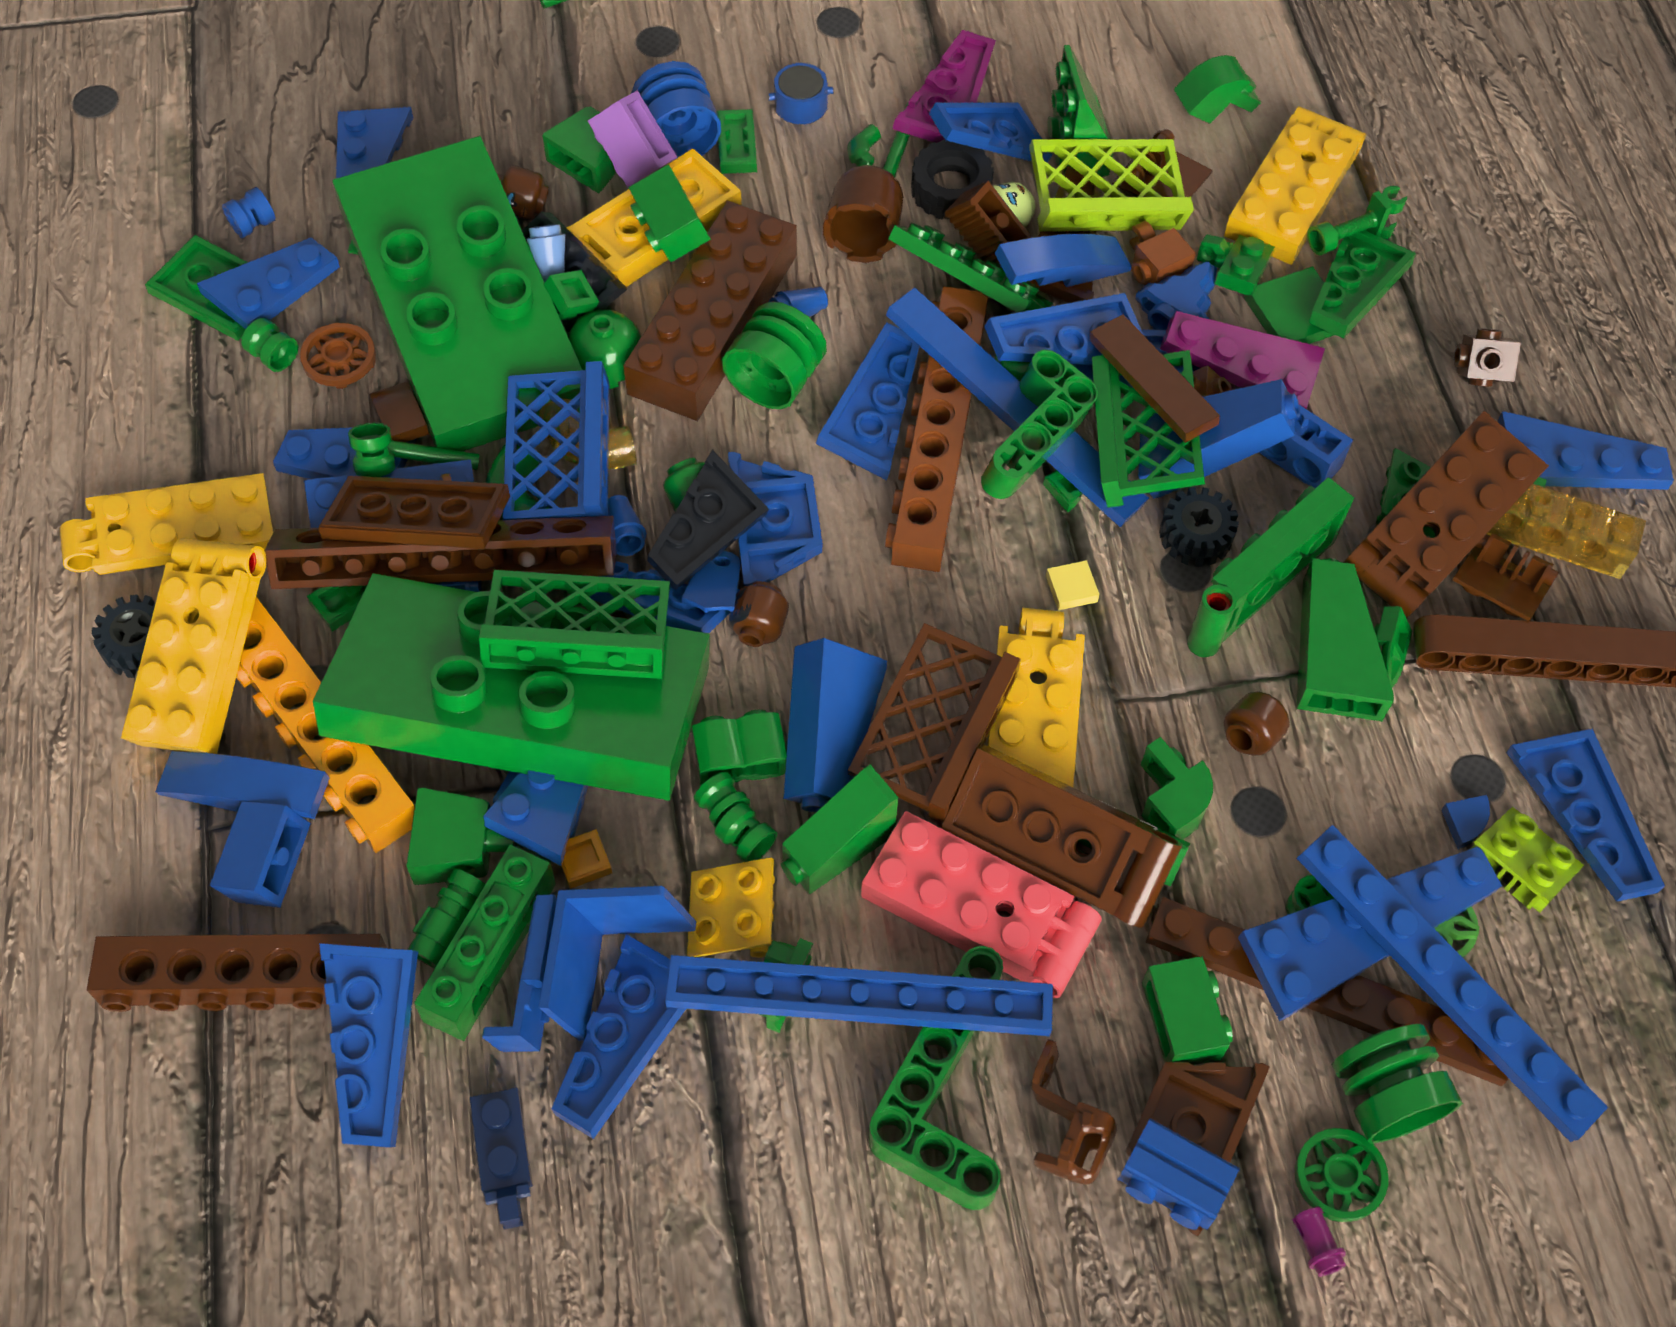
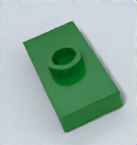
(737, 142)

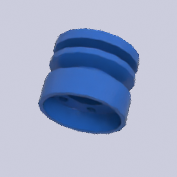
(680, 106)

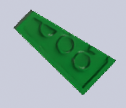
(1357, 280)

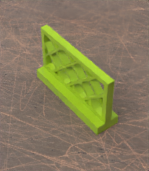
(1114, 209)

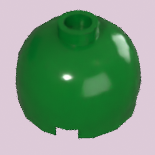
(606, 338)

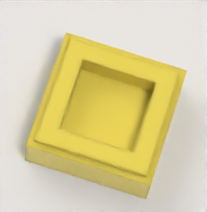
(1072, 585)

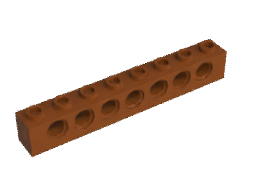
(939, 433)

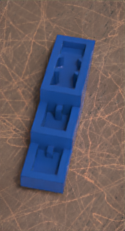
(1062, 258)
(229, 779)

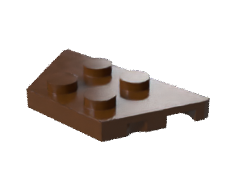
(1203, 1104)

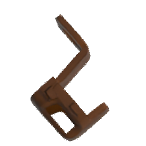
(1088, 1129)

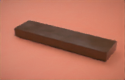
(1154, 378)

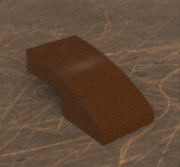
(400, 411)

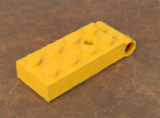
(1295, 182)
(619, 238)
(194, 646)

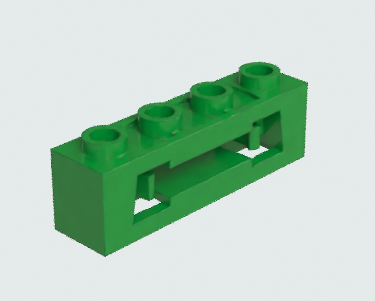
(484, 944)

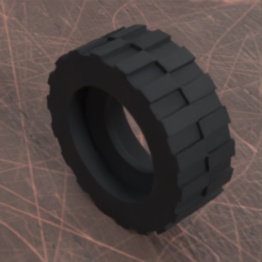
(946, 157)

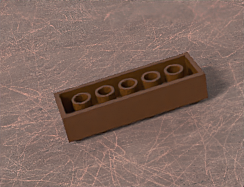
(708, 307)

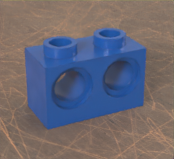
(1313, 452)

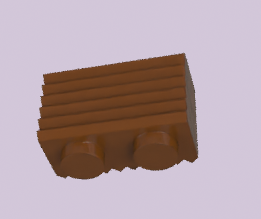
(985, 221)

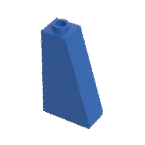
(1248, 423)
(828, 718)

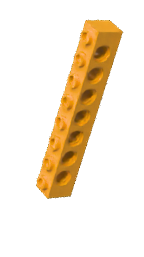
(391, 810)

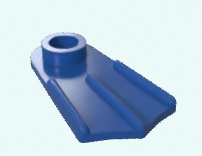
(715, 584)

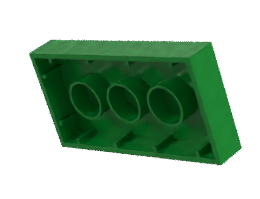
(455, 288)
(417, 686)

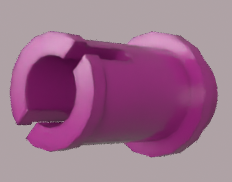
(1319, 1242)

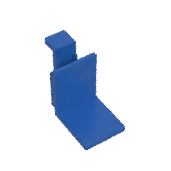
(565, 955)

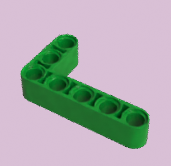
(912, 1115)

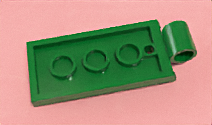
(960, 263)

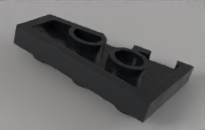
(578, 257)
(708, 520)

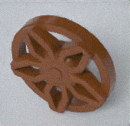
(338, 355)

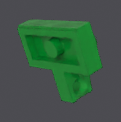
(1239, 264)

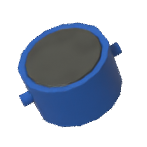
(800, 93)

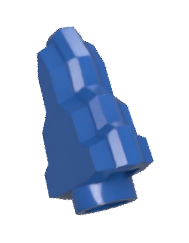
(1178, 293)

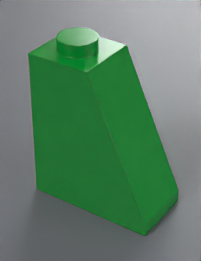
(841, 831)

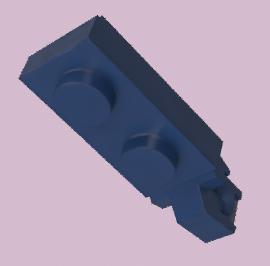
(502, 1153)

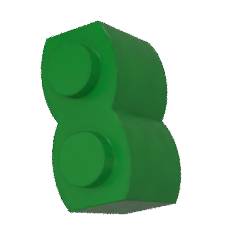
(743, 746)

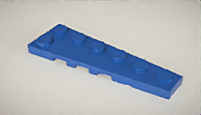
(1324, 946)

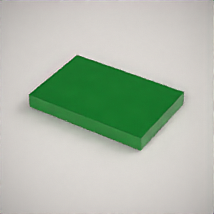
(179, 278)

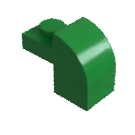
(1216, 85)
(1182, 793)

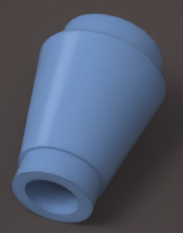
(547, 249)

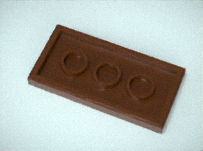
(415, 512)

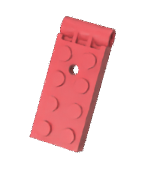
(959, 890)

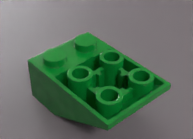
(1076, 109)

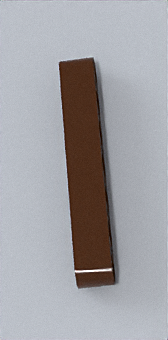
(1546, 650)

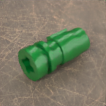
(442, 922)

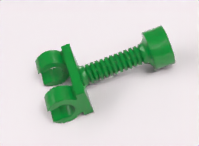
(1325, 237)

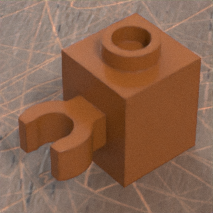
(1159, 255)

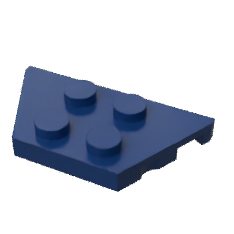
(788, 531)

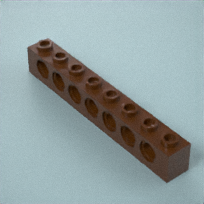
(527, 545)

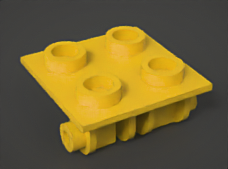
(732, 908)

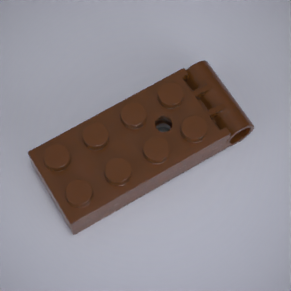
(1459, 501)
(1038, 828)

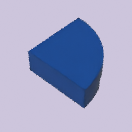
(1466, 819)

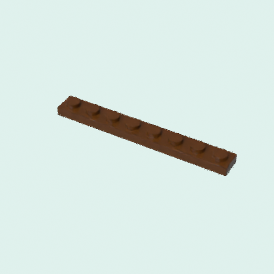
(1354, 1002)

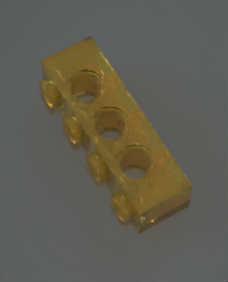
(1572, 530)

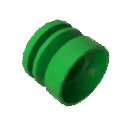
(774, 355)
(1392, 1073)

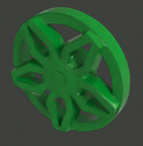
(1341, 1174)

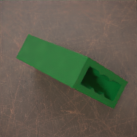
(1339, 649)

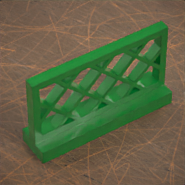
(1113, 437)
(573, 647)

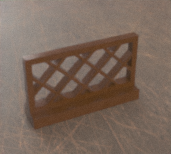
(973, 727)

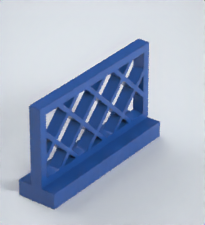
(591, 435)

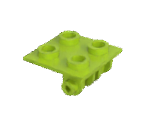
(1530, 857)

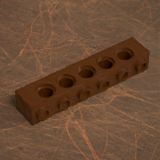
(121, 960)

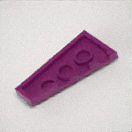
(954, 80)
(1244, 354)

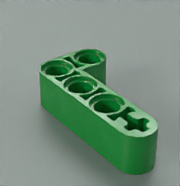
(1062, 402)

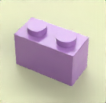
(632, 138)

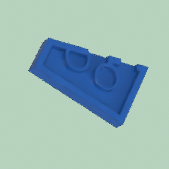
(369, 137)
(270, 282)

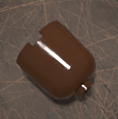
(863, 213)

